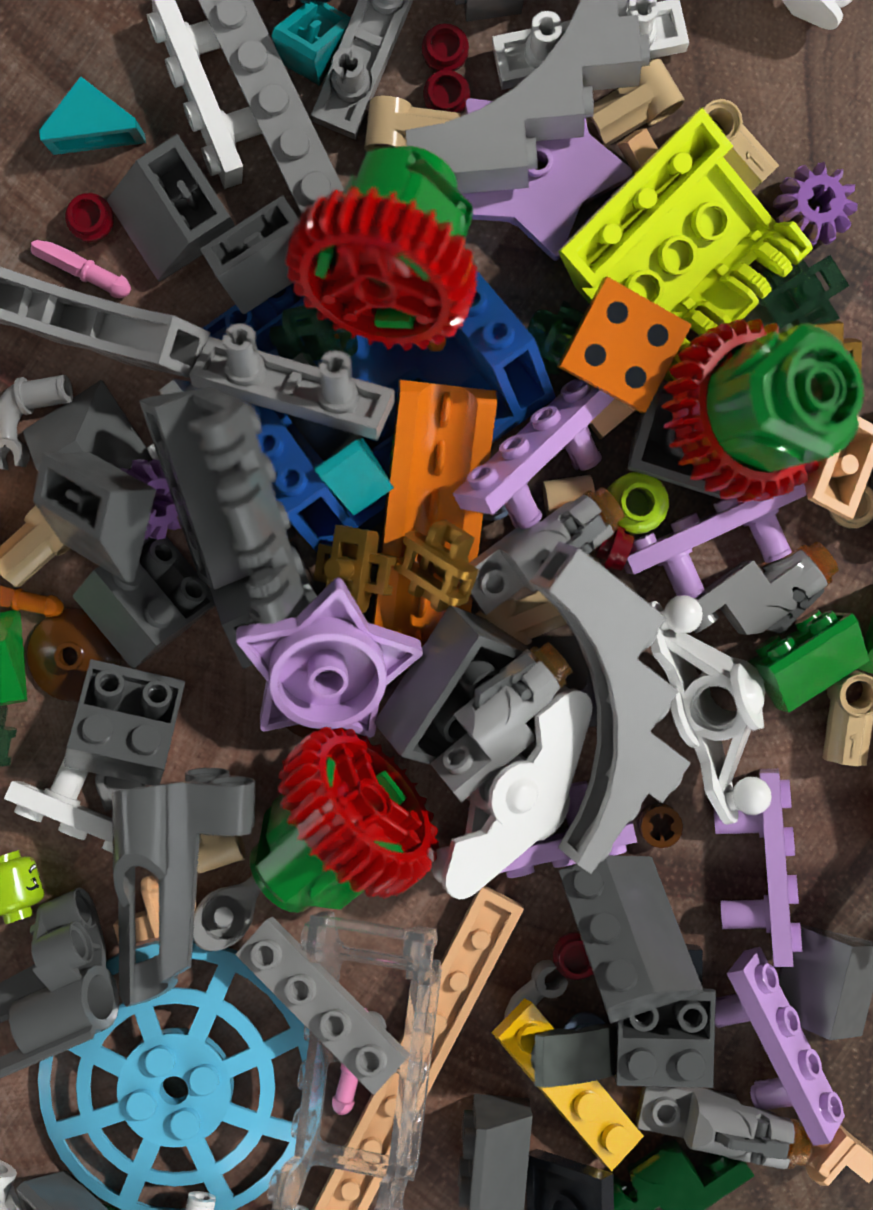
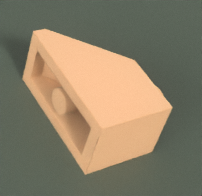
(843, 477)

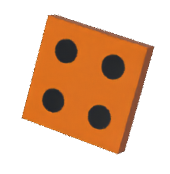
(624, 345)

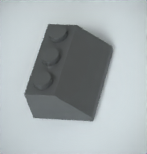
(454, 663)
(630, 935)

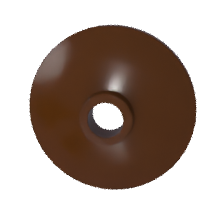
(46, 648)

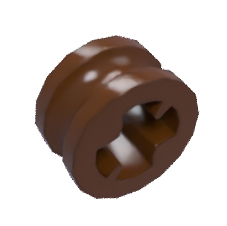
(674, 823)

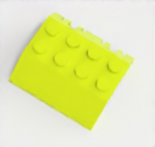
(686, 235)

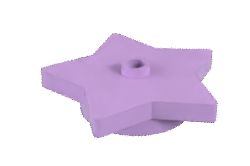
(573, 176)
(326, 664)

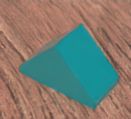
(310, 39)
(89, 122)
(355, 476)

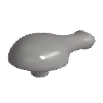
(225, 915)

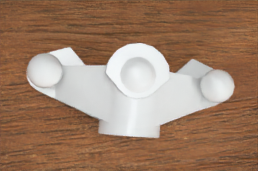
(700, 719)
(520, 801)

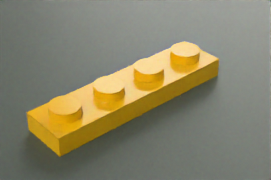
(583, 1105)

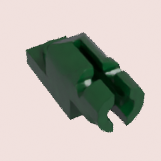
(672, 1182)

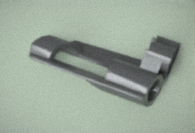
(161, 832)
(67, 989)

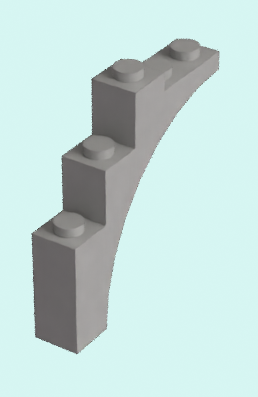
(498, 142)
(106, 327)
(630, 699)

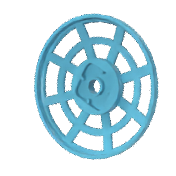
(182, 1120)

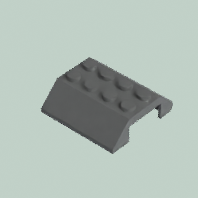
(226, 496)

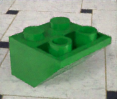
(810, 658)

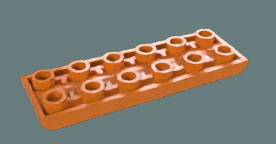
(435, 445)

